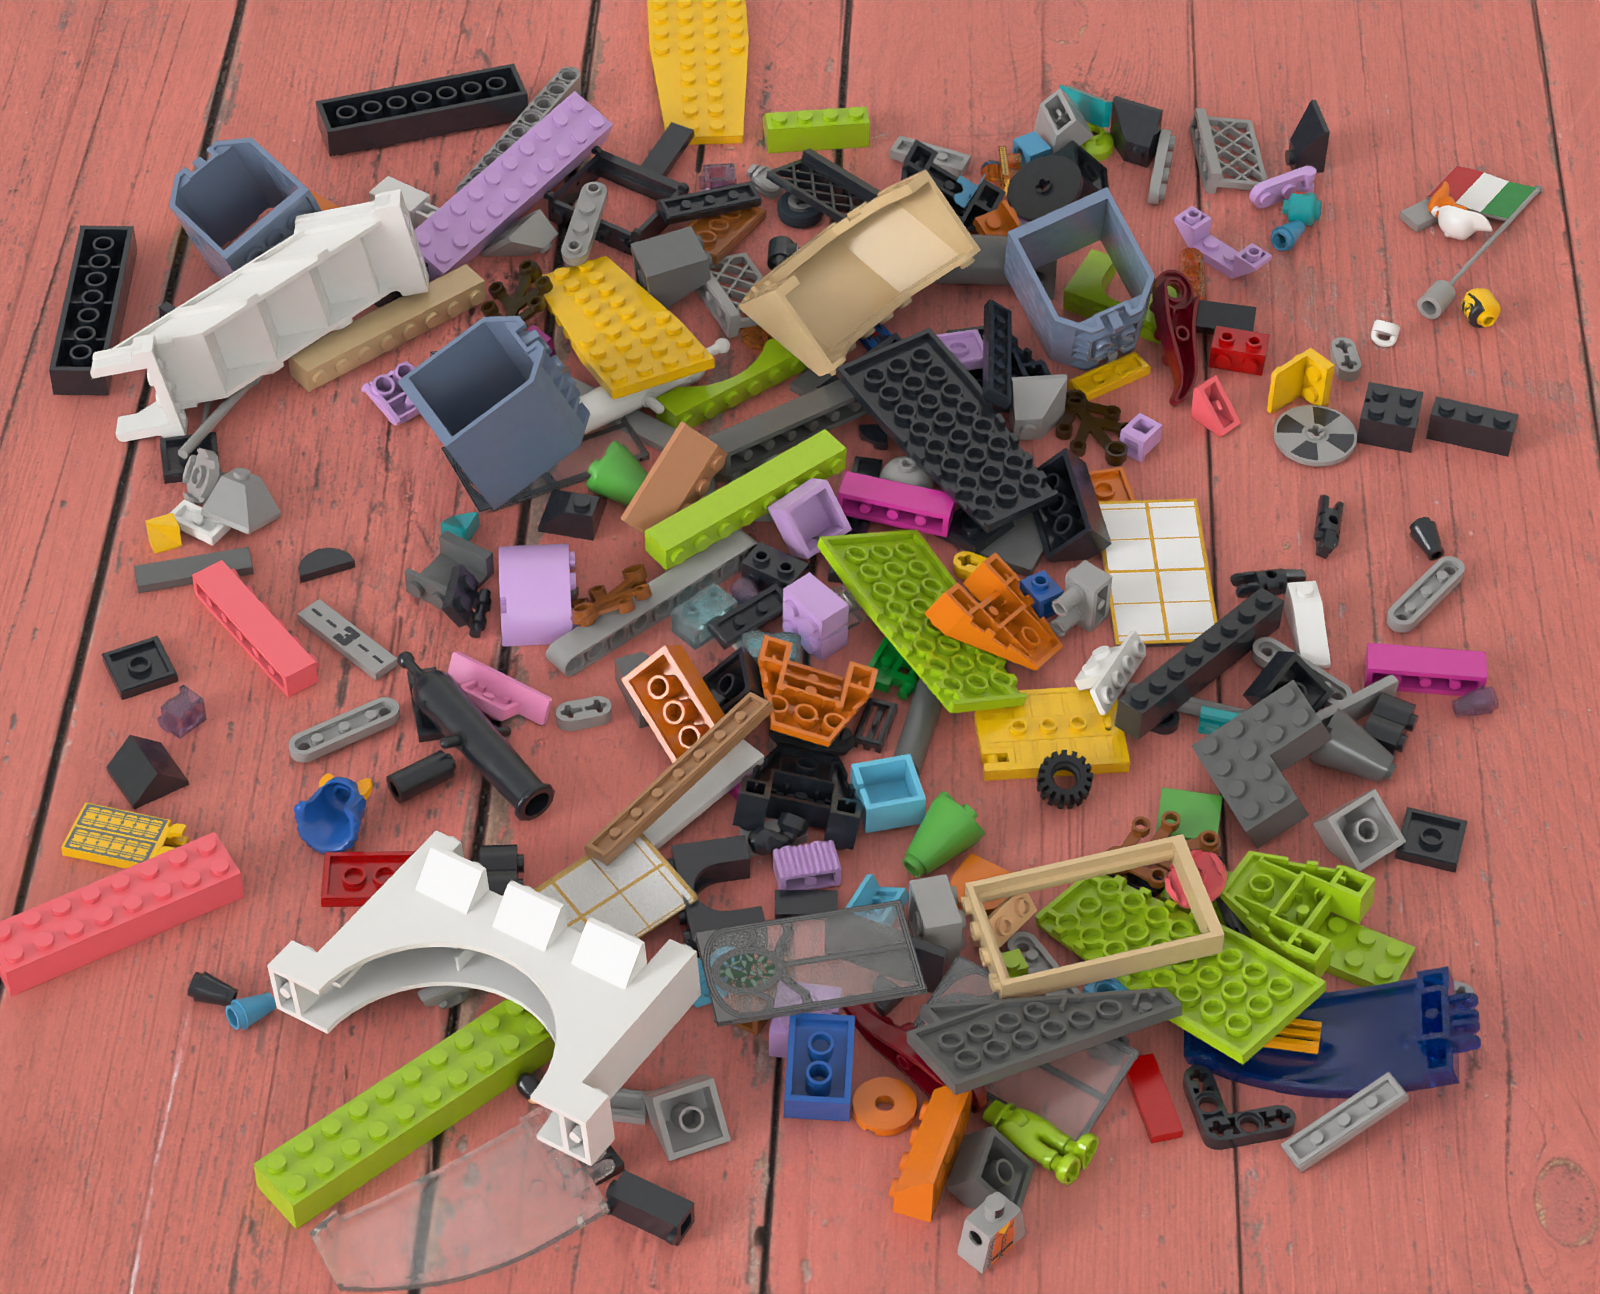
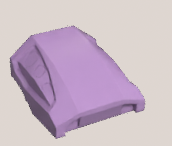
(390, 396)

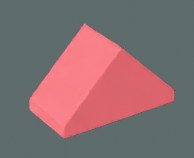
(1213, 407)

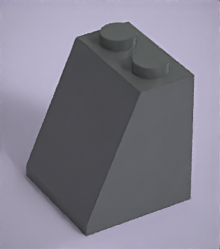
(671, 265)

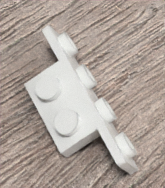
(1111, 670)

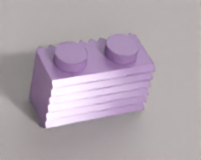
(807, 866)

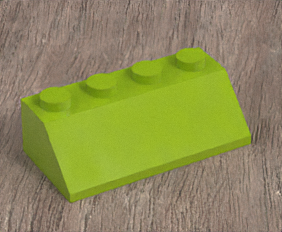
(816, 129)

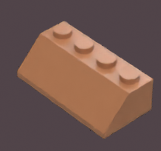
(676, 479)

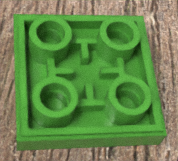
(1196, 811)

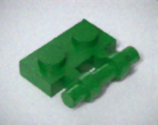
(889, 665)

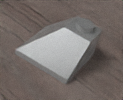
(523, 237)
(1036, 404)
(241, 502)
(1360, 831)

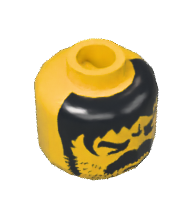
(1480, 307)

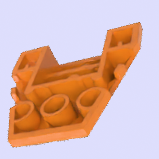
(807, 699)

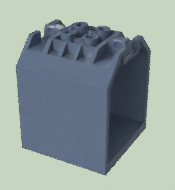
(229, 196)
(1058, 235)
(499, 405)

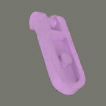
(1280, 187)

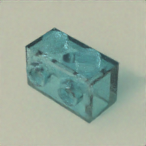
(692, 617)

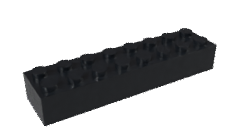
(421, 109)
(93, 307)

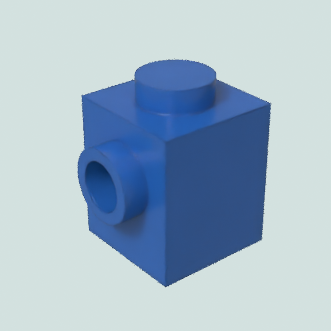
(1042, 591)

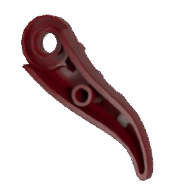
(1176, 330)
(892, 1044)

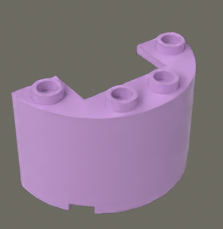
(536, 593)

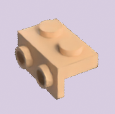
(1009, 917)

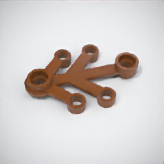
(634, 577)
(1163, 832)

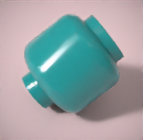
(1302, 207)

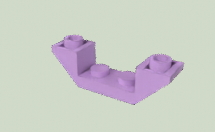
(1196, 233)

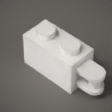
(416, 200)

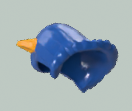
(333, 813)

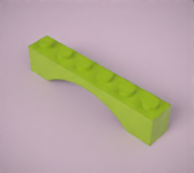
(704, 402)

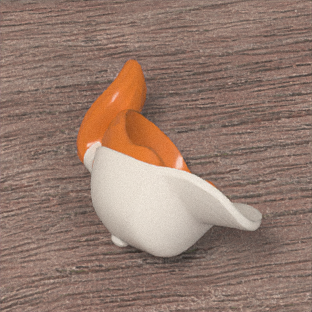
(1454, 218)

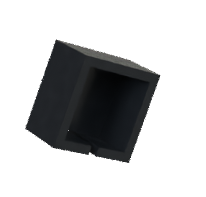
(1389, 417)

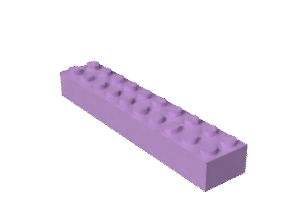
(511, 185)

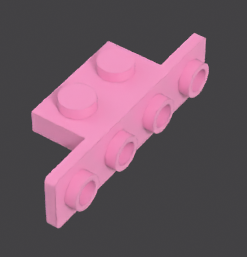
(496, 692)

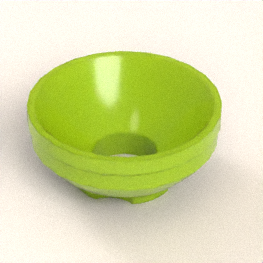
(1101, 145)

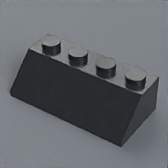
(1074, 523)

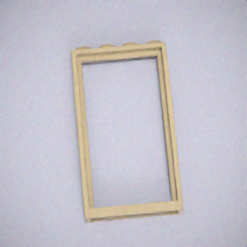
(1082, 868)

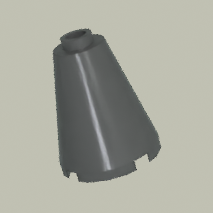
(1354, 750)

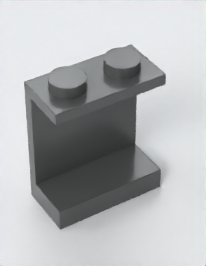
(434, 579)

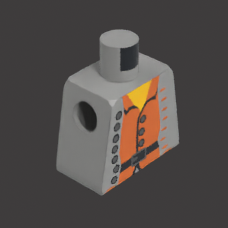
(990, 1231)

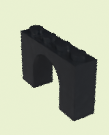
(706, 864)

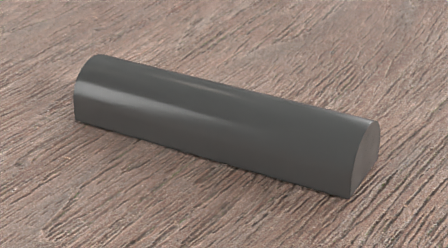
(919, 726)

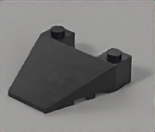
(804, 785)

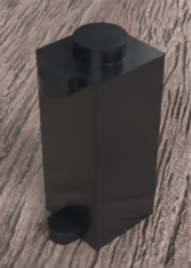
(1223, 314)
(650, 1207)

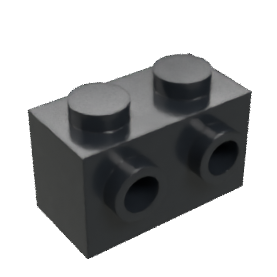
(772, 566)

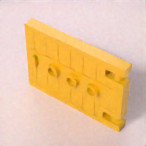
(1051, 720)

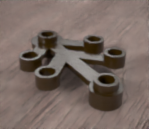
(529, 273)
(1077, 404)

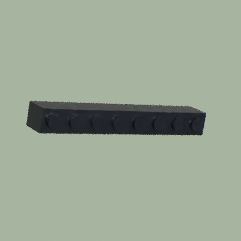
(1198, 664)

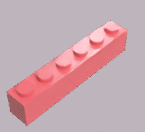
(256, 628)

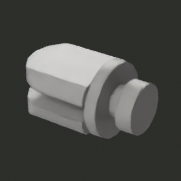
(764, 186)

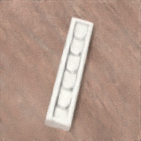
(705, 792)

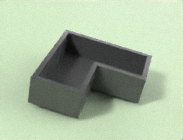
(1252, 752)

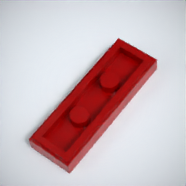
(1153, 1100)

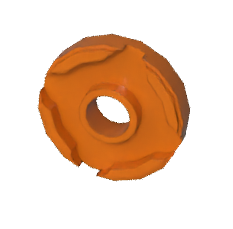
(888, 1091)

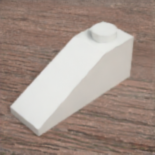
(1307, 622)

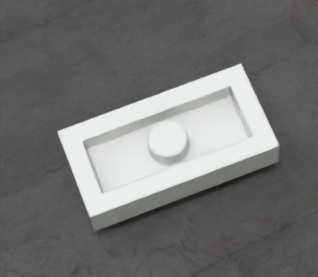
(199, 526)

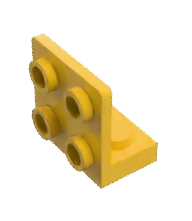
(1304, 376)

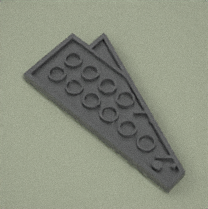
(997, 1038)

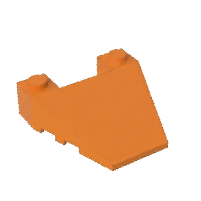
(1001, 622)

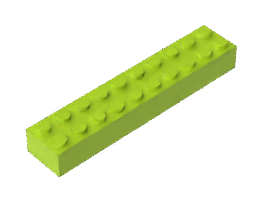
(403, 1112)

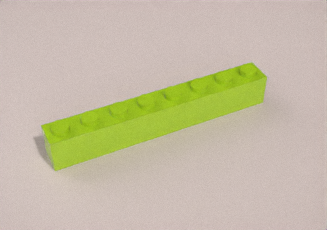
(743, 500)

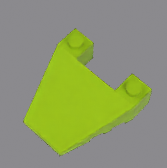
(1290, 900)

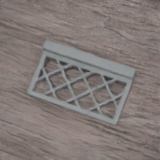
(1209, 152)
(717, 296)

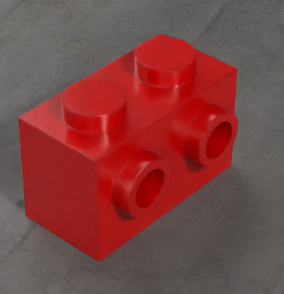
(1239, 350)

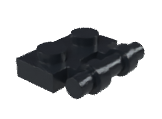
(462, 597)

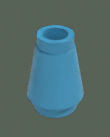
(1286, 235)
(249, 1010)

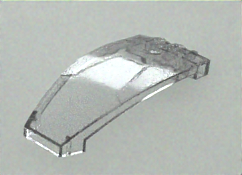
(465, 1215)

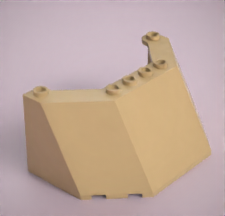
(860, 272)

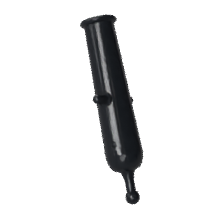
(477, 739)

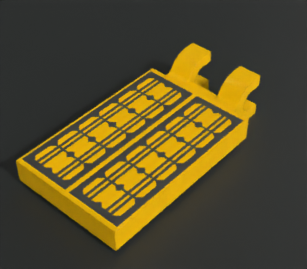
(120, 836)

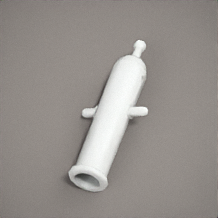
(605, 409)

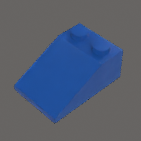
(819, 1067)

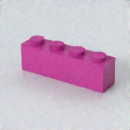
(896, 504)
(1426, 668)

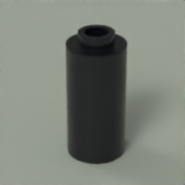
(421, 776)

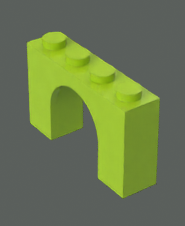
(1087, 294)

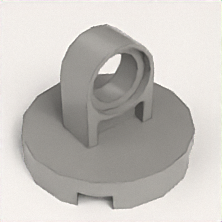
(201, 476)

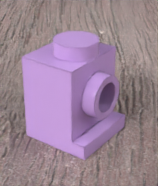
(1141, 436)

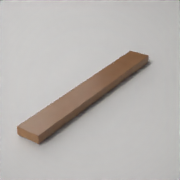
(678, 778)

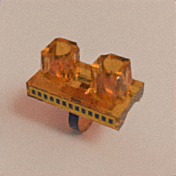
(1003, 169)

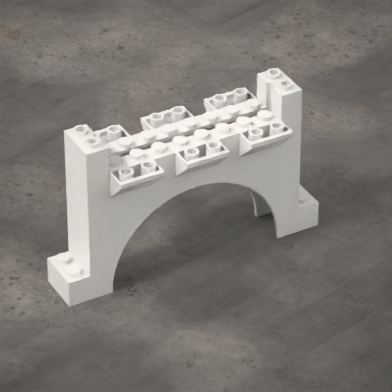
(448, 929)

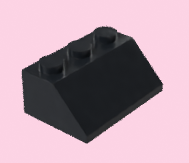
(1472, 426)

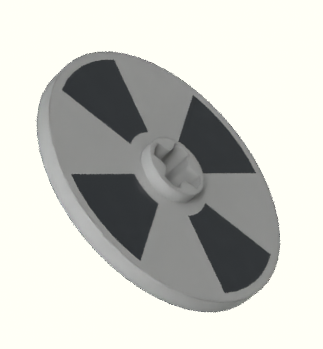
(1296, 439)

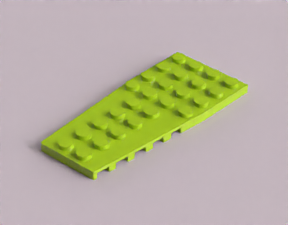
(895, 583)
(1226, 998)

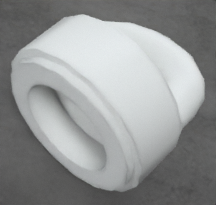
(1384, 328)

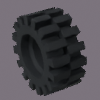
(1069, 763)

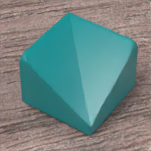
(462, 525)

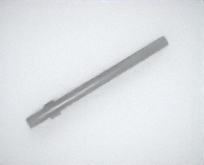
(214, 419)

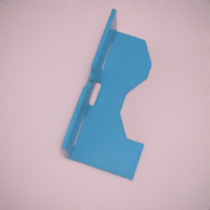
(969, 188)

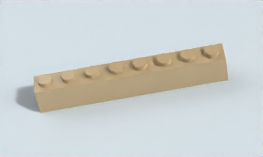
(387, 328)

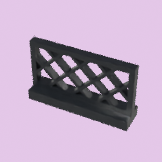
(825, 177)

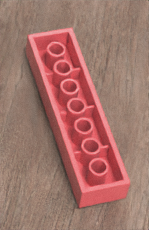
(117, 912)

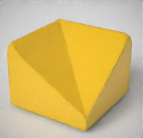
(163, 533)

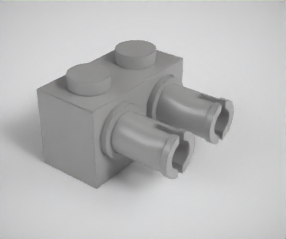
(1084, 599)

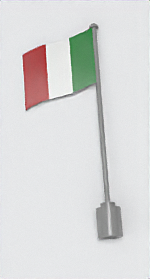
(1488, 197)

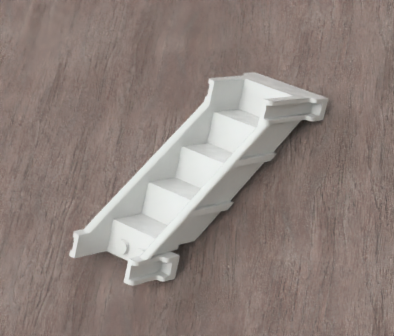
(268, 310)

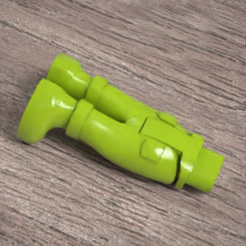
(1030, 1134)

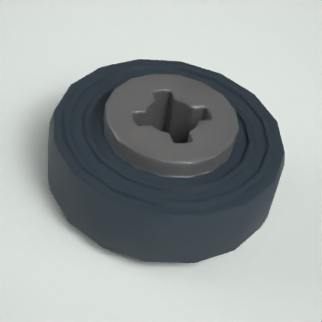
(796, 212)

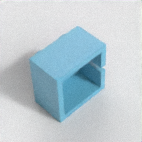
(888, 793)

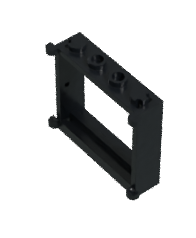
(624, 174)

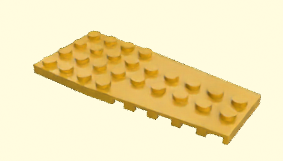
(701, 66)
(621, 329)

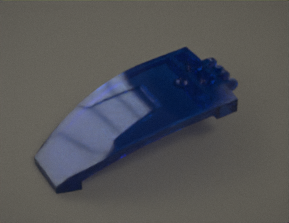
(1392, 1027)

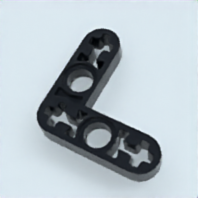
(1222, 1121)

